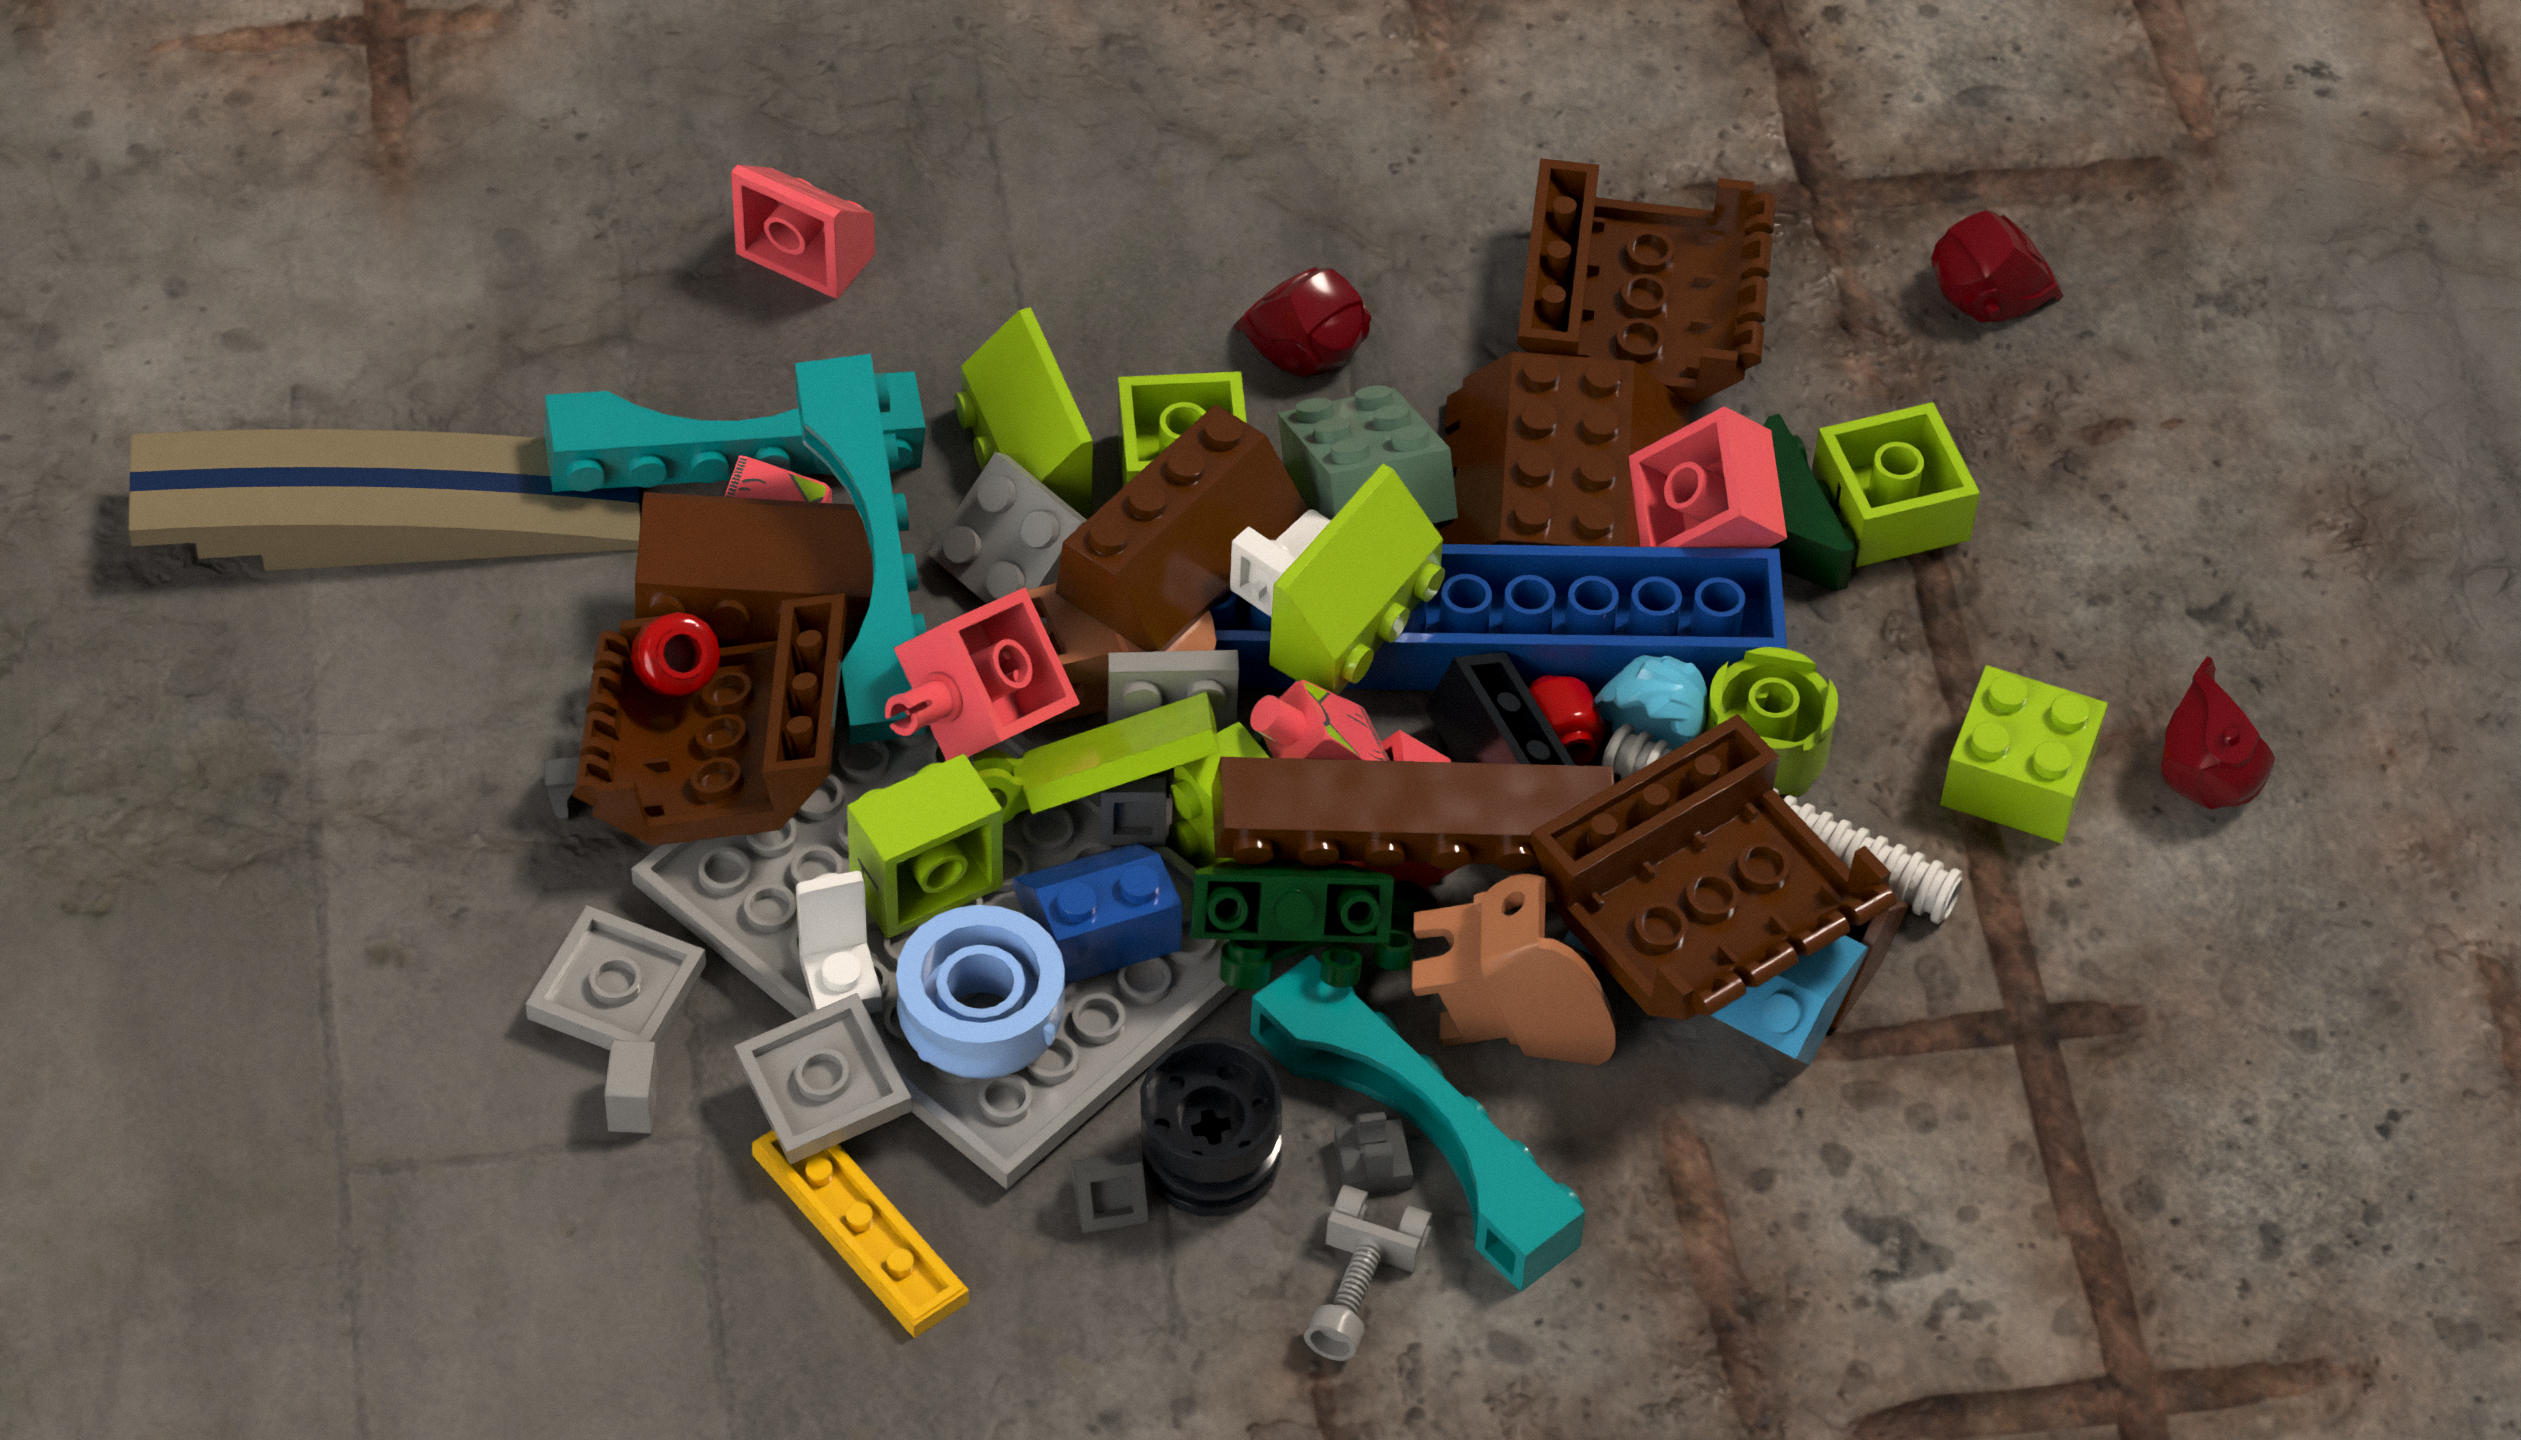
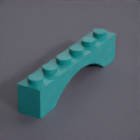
(843, 427)
(612, 443)
(1328, 1034)

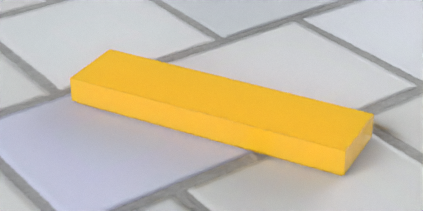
(867, 1233)

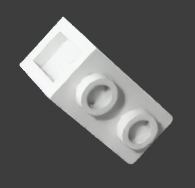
(1261, 561)
(835, 940)

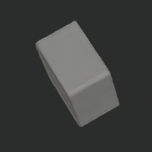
(631, 1086)

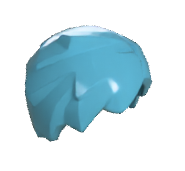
(1657, 698)

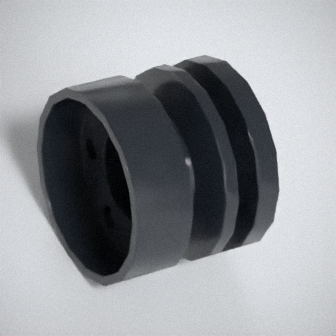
(1216, 1095)

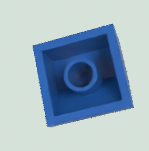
(1105, 909)

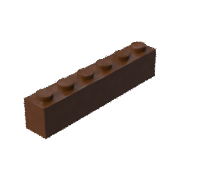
(1391, 810)

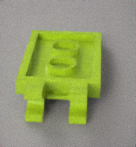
(1100, 757)

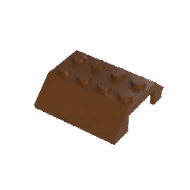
(1648, 280)
(1548, 449)
(722, 757)
(1702, 876)

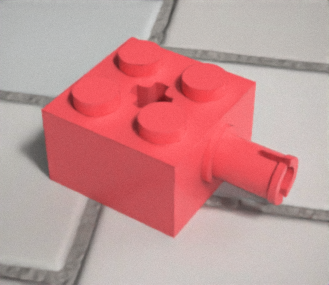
(981, 678)

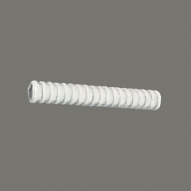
(1911, 878)

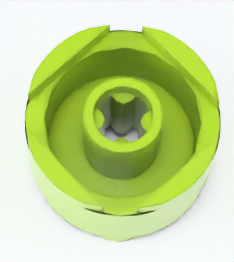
(1785, 706)

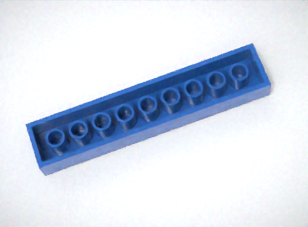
(1558, 614)

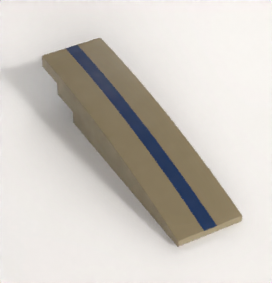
(364, 497)

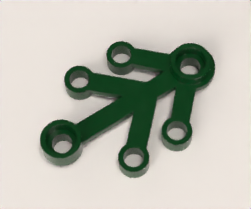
(1250, 962)

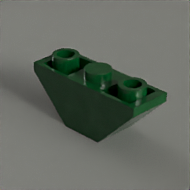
(1816, 541)
(1291, 902)

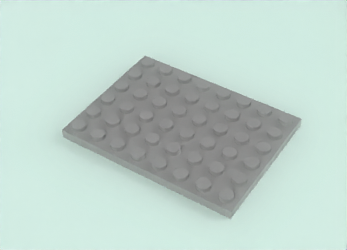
(1113, 1026)

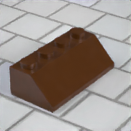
(1165, 540)
(744, 556)

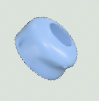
(985, 953)

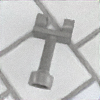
(1336, 1328)

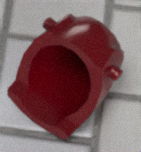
(1992, 269)
(1308, 323)
(2213, 747)

